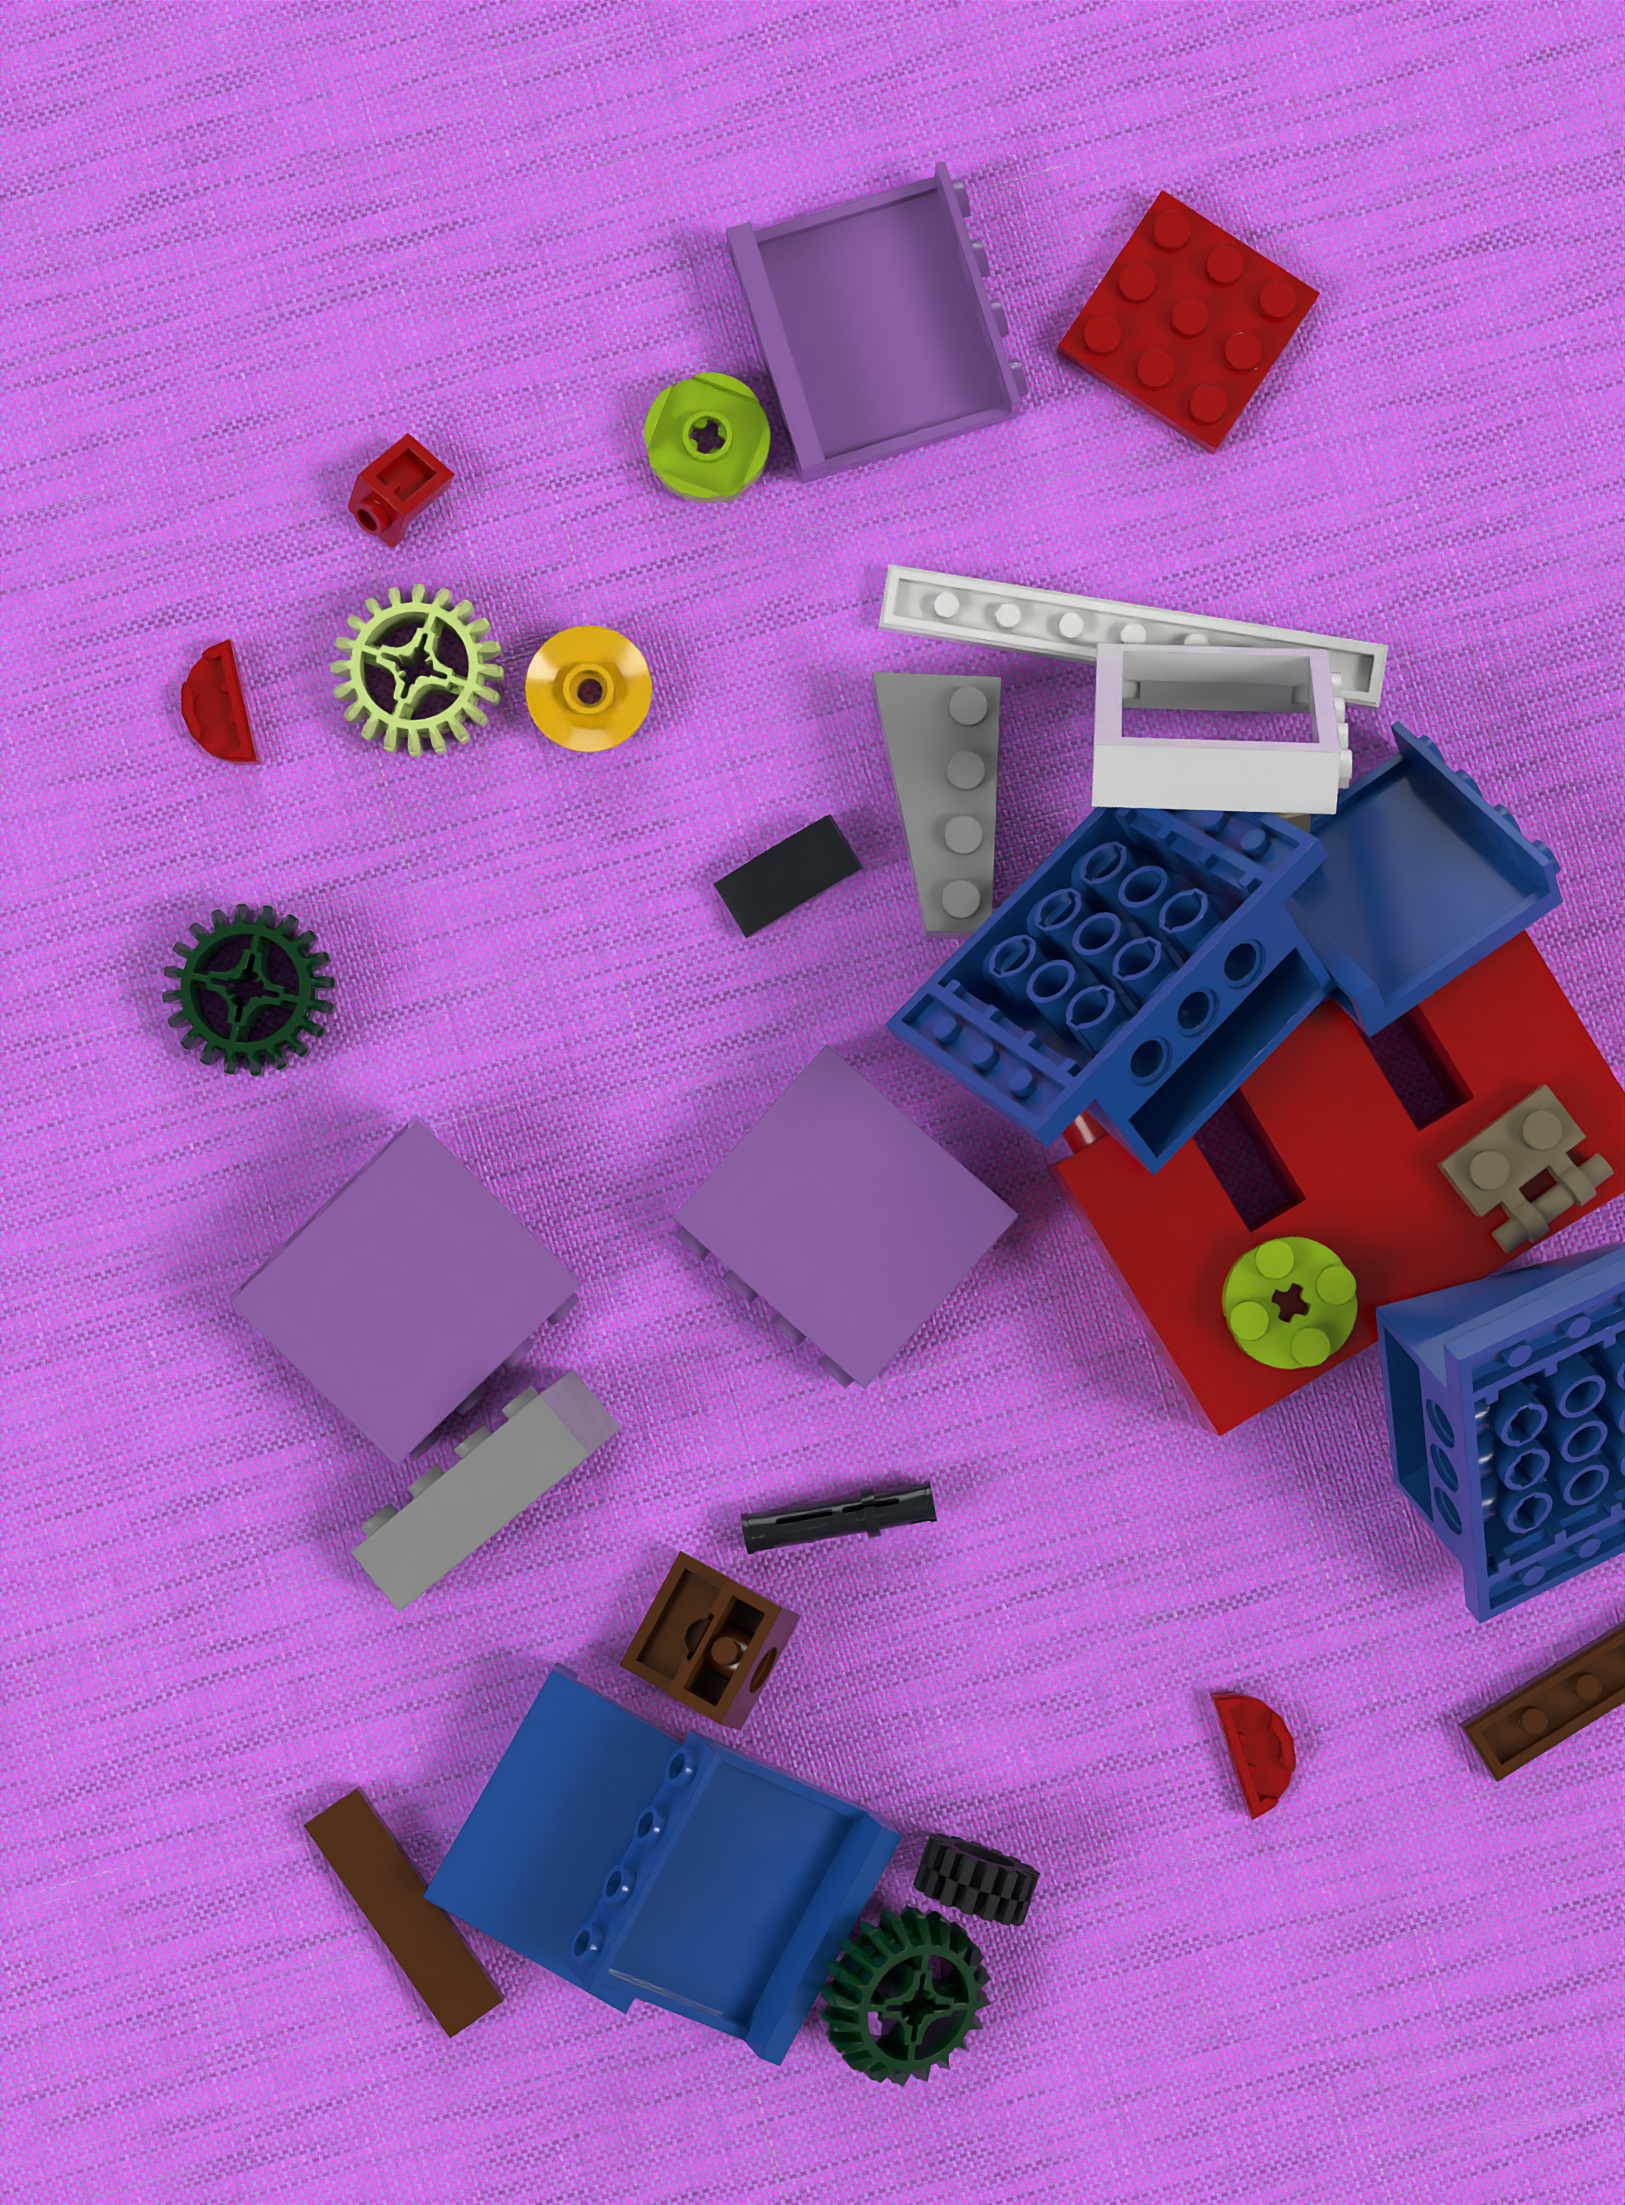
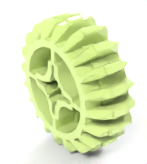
(425, 641)

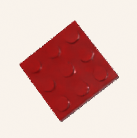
(1187, 322)

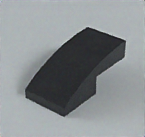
(788, 876)

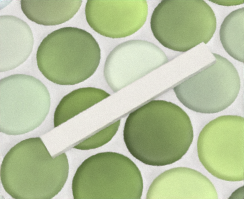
(1072, 625)

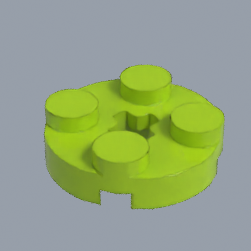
(691, 405)
(1325, 1288)

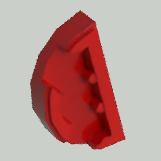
(217, 706)
(1258, 1749)

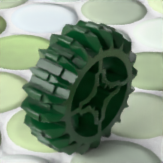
(244, 1019)
(891, 1976)

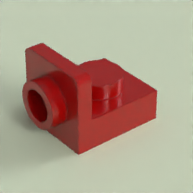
(397, 489)

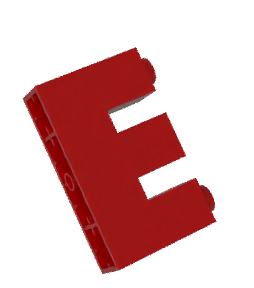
(1350, 1173)

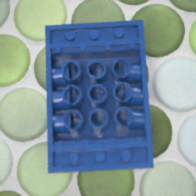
(1129, 977)
(1513, 1421)

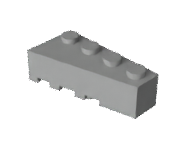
(944, 772)
(485, 1489)

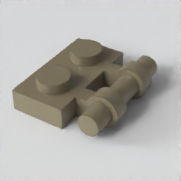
(1512, 1152)

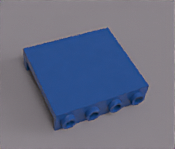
(1416, 883)
(554, 1824)
(734, 1895)

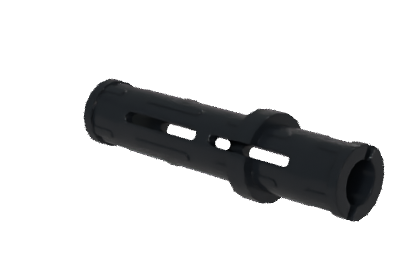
(839, 1517)

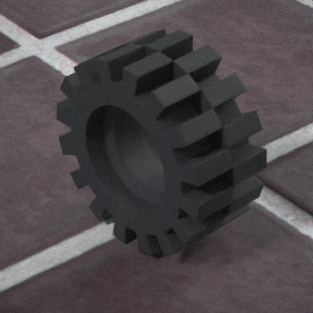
(976, 1879)

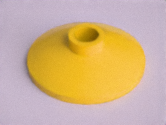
(582, 657)

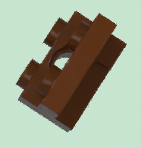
(710, 1641)

